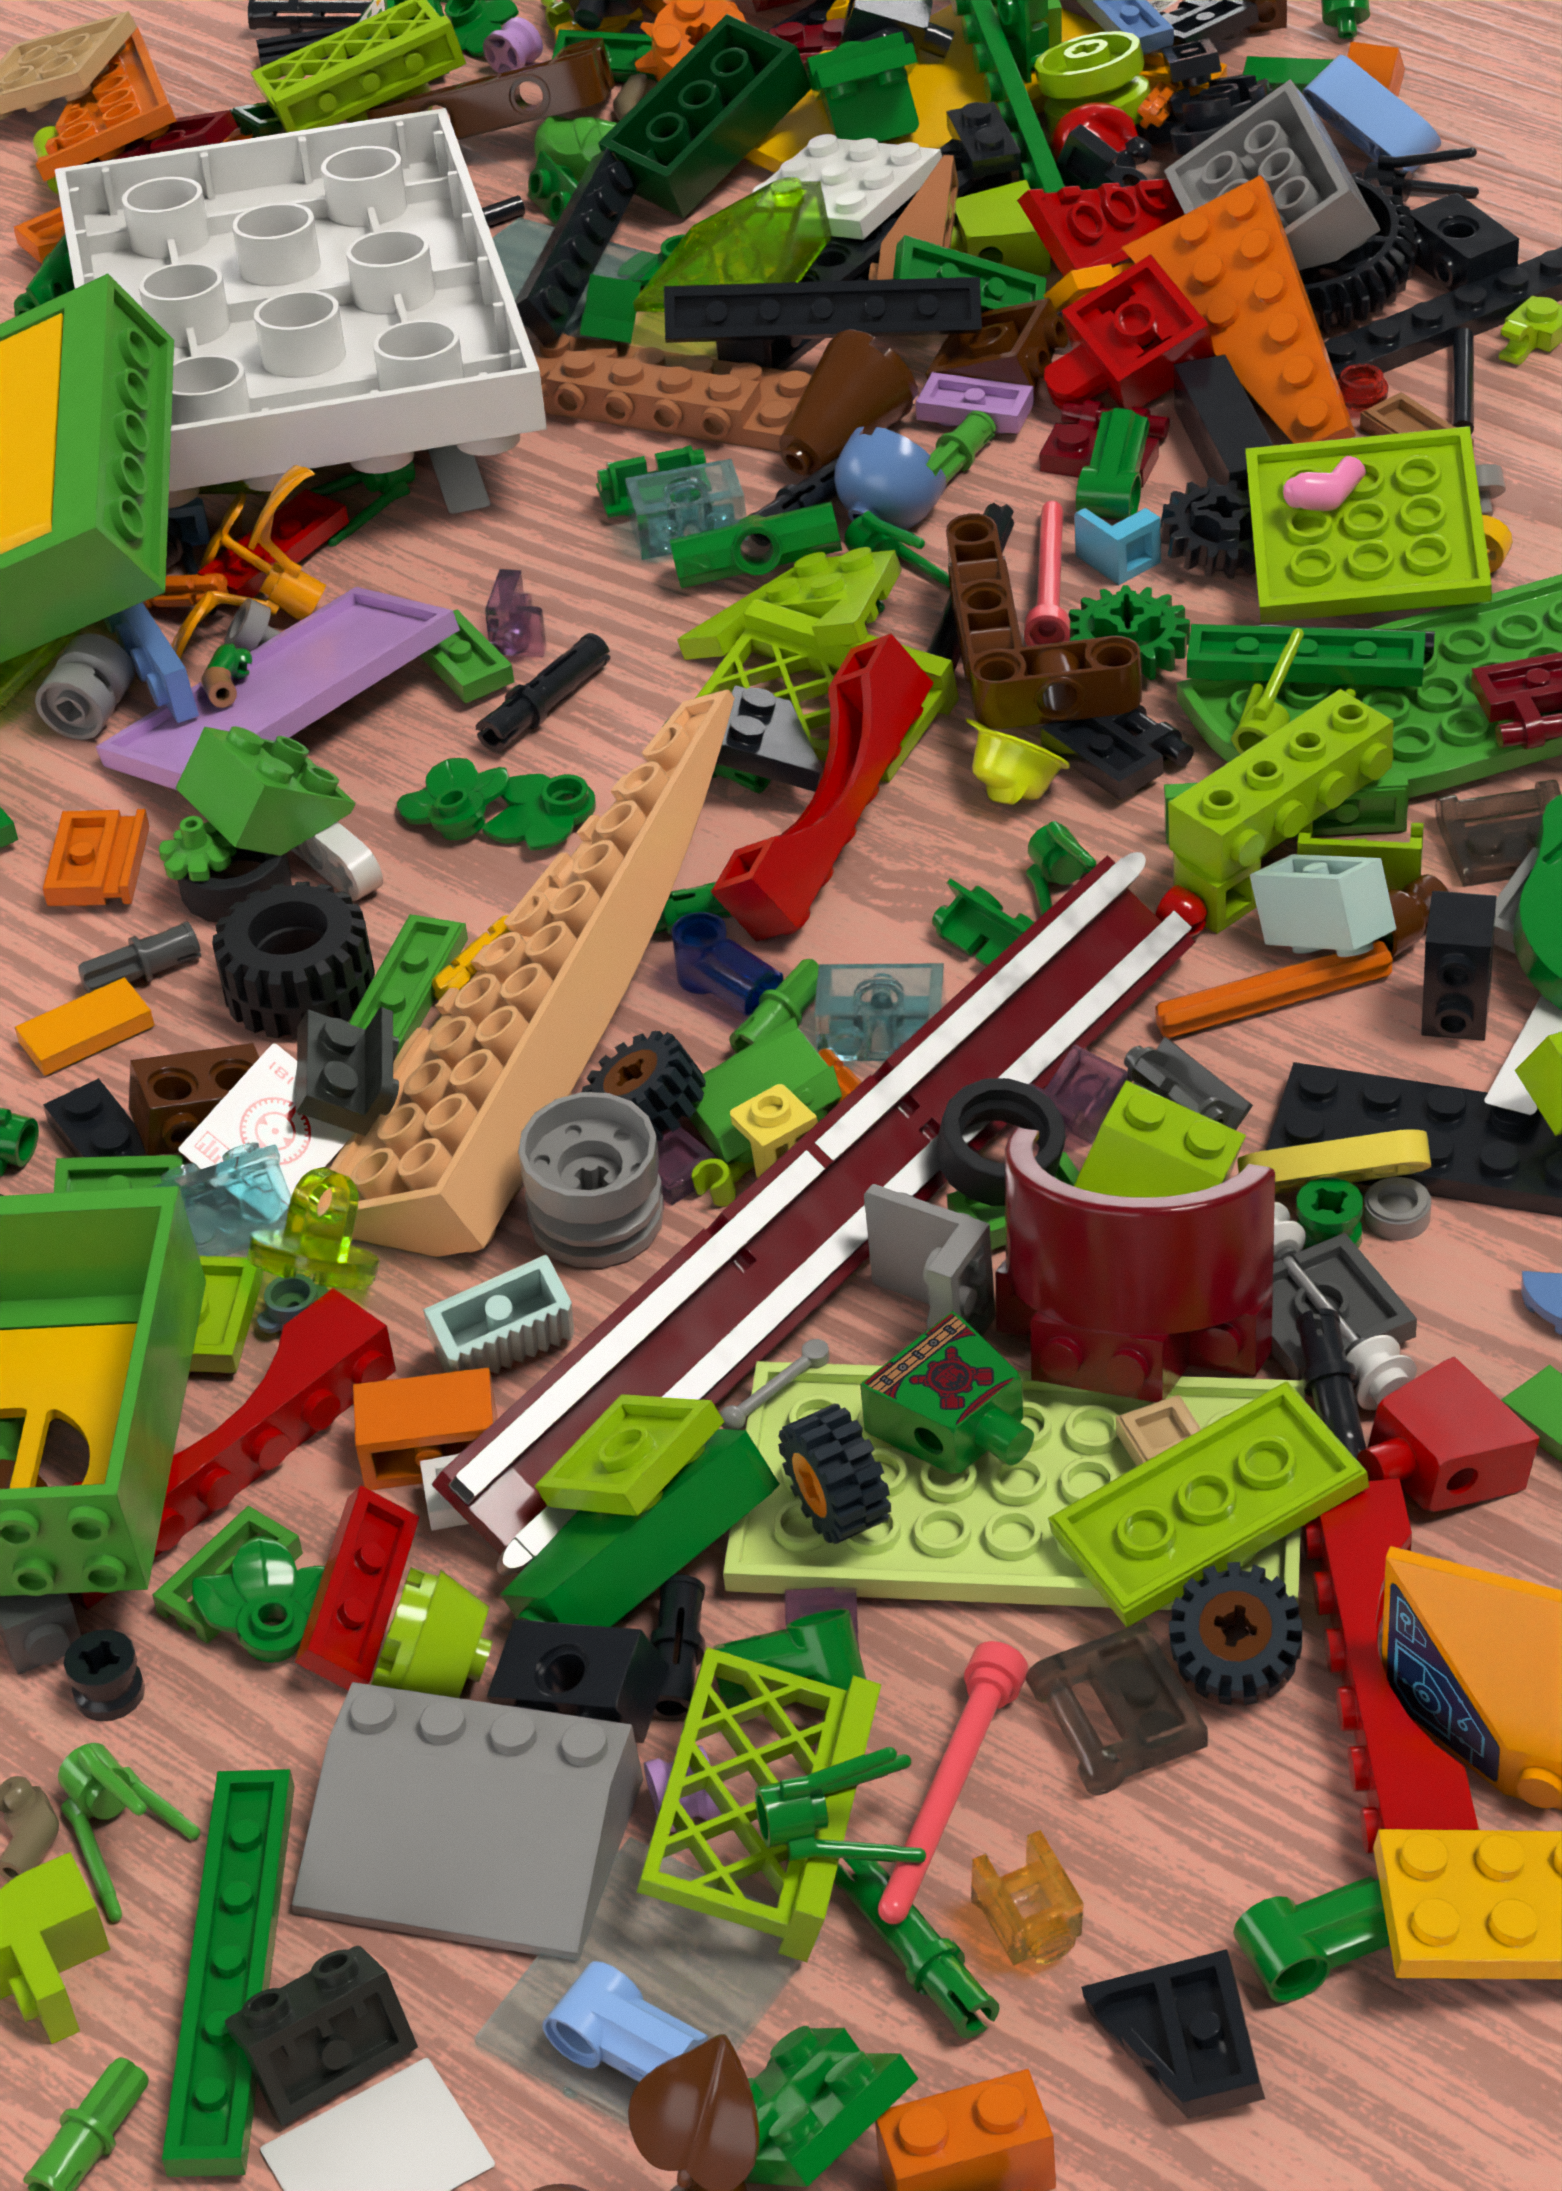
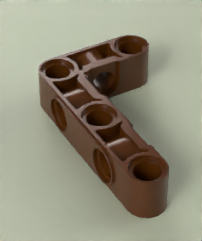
(570, 81)
(1028, 683)

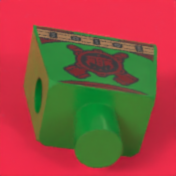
(948, 1400)

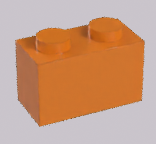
(418, 1421)
(969, 2139)

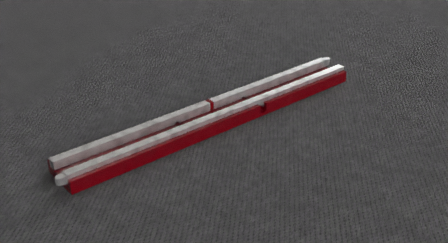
(804, 1219)

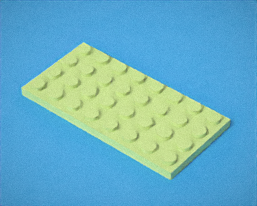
(968, 1531)

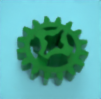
(1150, 622)

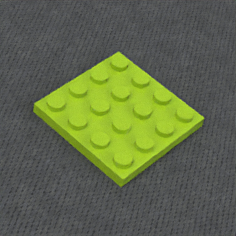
(1394, 544)

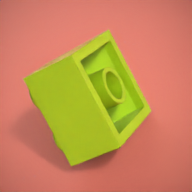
(1157, 1149)

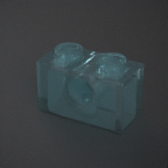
(682, 504)
(874, 1008)

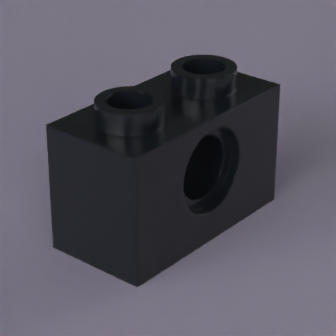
(1461, 242)
(1458, 965)
(581, 1672)

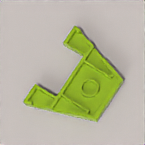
(834, 589)

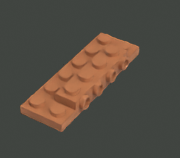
(668, 391)

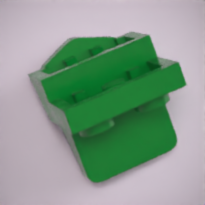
(866, 88)

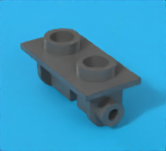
(1186, 1082)

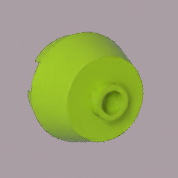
(434, 1637)

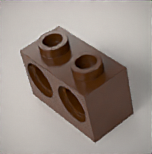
(180, 1090)

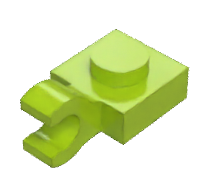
(1532, 326)

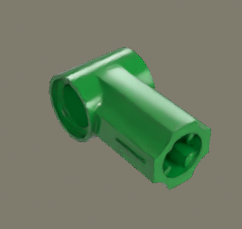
(1113, 479)
(812, 1647)
(1300, 1943)

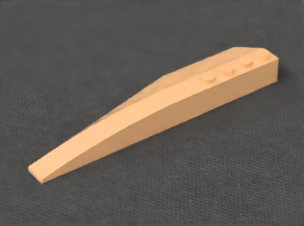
(534, 1011)

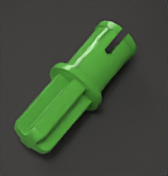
(958, 448)
(779, 1005)
(89, 2129)

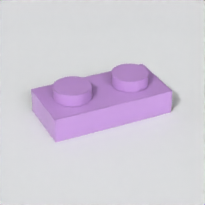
(952, 397)

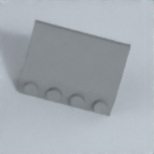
(1299, 162)
(467, 1820)

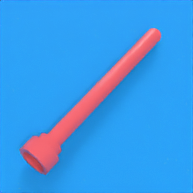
(1048, 621)
(991, 1681)

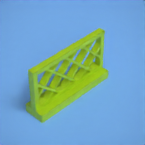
(378, 72)
(792, 643)
(805, 1883)

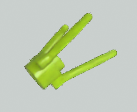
(1261, 713)

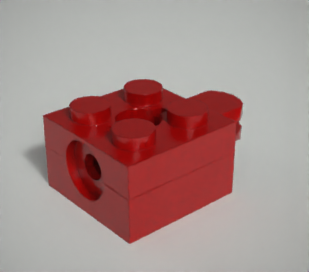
(1108, 335)

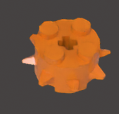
(678, 30)

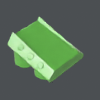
(774, 1059)

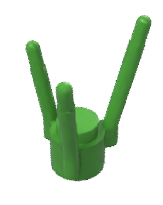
(102, 1790)

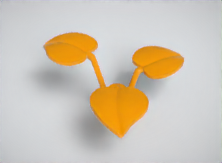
(285, 582)

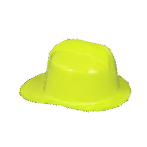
(1013, 766)

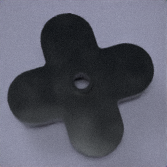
(1205, 113)

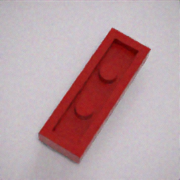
(296, 531)
(357, 1589)

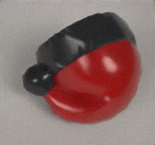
(1108, 124)

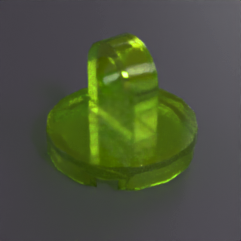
(317, 1242)

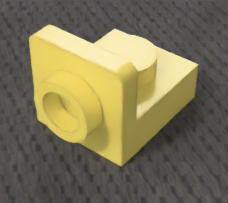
(772, 1124)

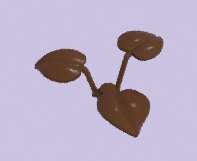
(695, 2120)

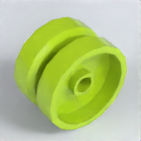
(1092, 70)

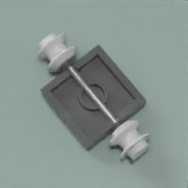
(1343, 1280)

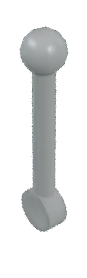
(814, 1355)

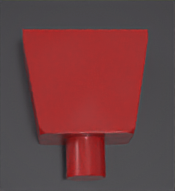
(1449, 1440)

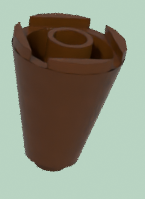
(846, 391)

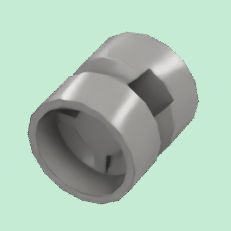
(85, 686)

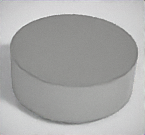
(1397, 1208)

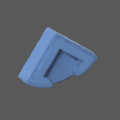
(1544, 1296)

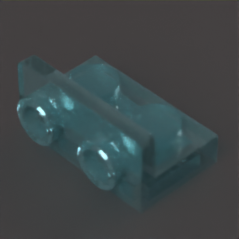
(232, 1197)

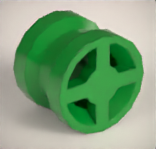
(1329, 1209)

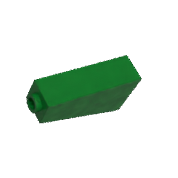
(612, 1562)

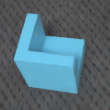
(1118, 549)

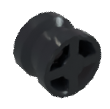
(119, 1681)

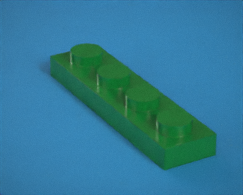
(1322, 656)

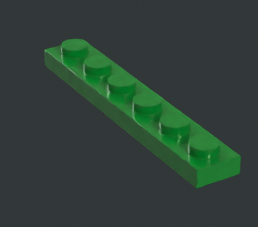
(228, 1965)

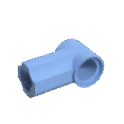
(612, 2024)

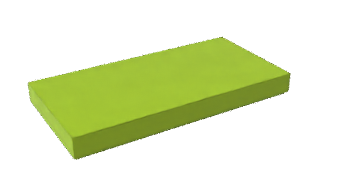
(1207, 1502)

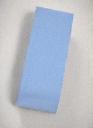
(1369, 113)

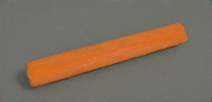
(1270, 990)

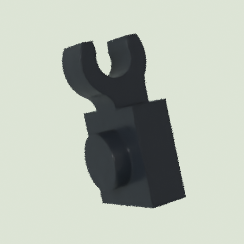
(1091, 162)

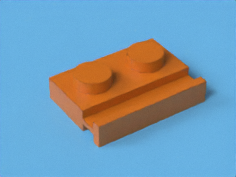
(95, 857)

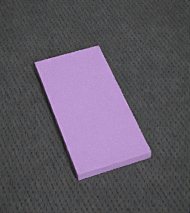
(290, 680)

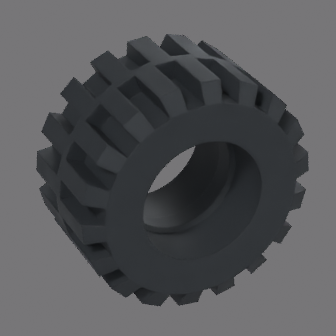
(292, 955)

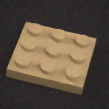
(60, 63)

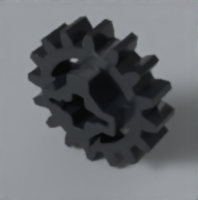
(1210, 528)

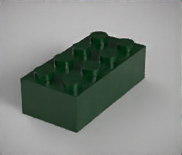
(707, 114)

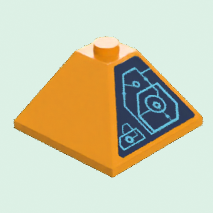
(1479, 1669)

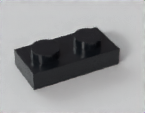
(1192, 62)
(983, 139)
(93, 1123)

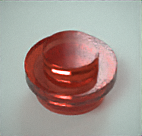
(1362, 386)

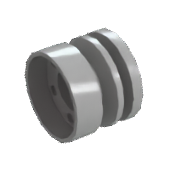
(591, 1179)

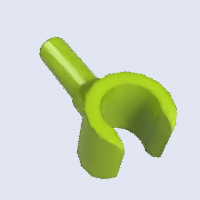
(557, 13)
(719, 1178)

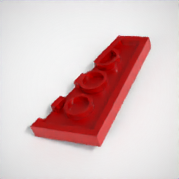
(1094, 224)

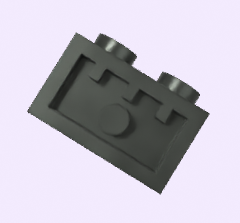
(346, 1070)
(322, 2032)

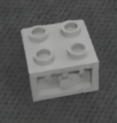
(931, 1256)

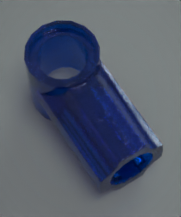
(717, 965)

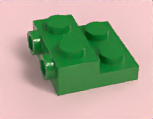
(818, 2101)

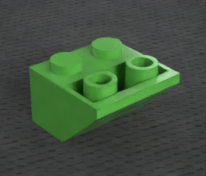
(261, 790)

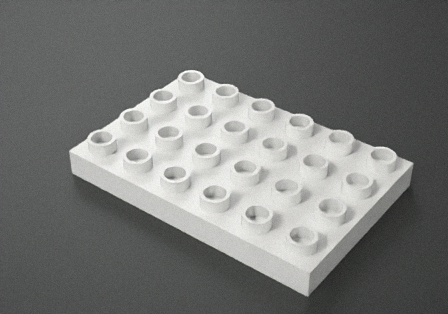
(316, 297)

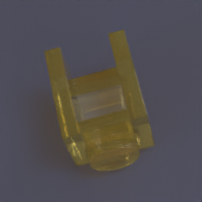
(1031, 1908)

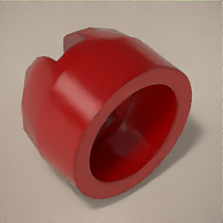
(1189, 907)

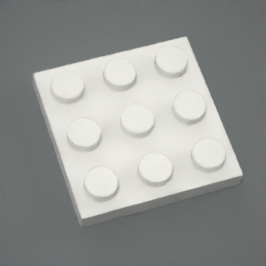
(860, 178)

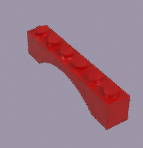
(871, 709)
(302, 1393)
(1394, 1761)

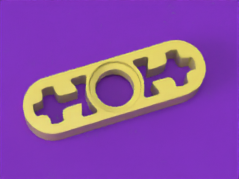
(1347, 1159)

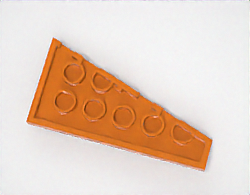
(118, 109)
(1248, 288)

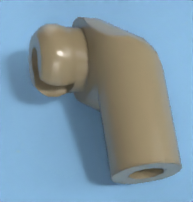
(631, 93)
(31, 1824)

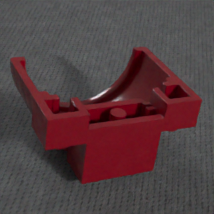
(1135, 1285)

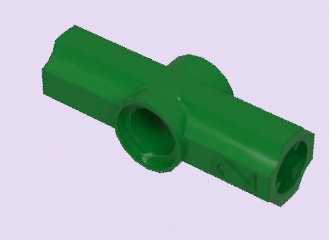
(719, 554)

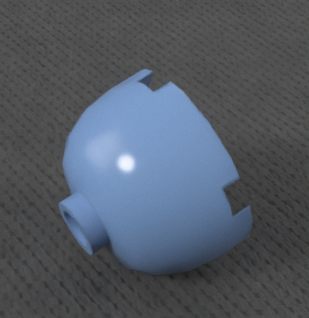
(887, 477)

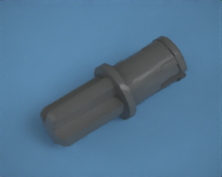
(141, 958)

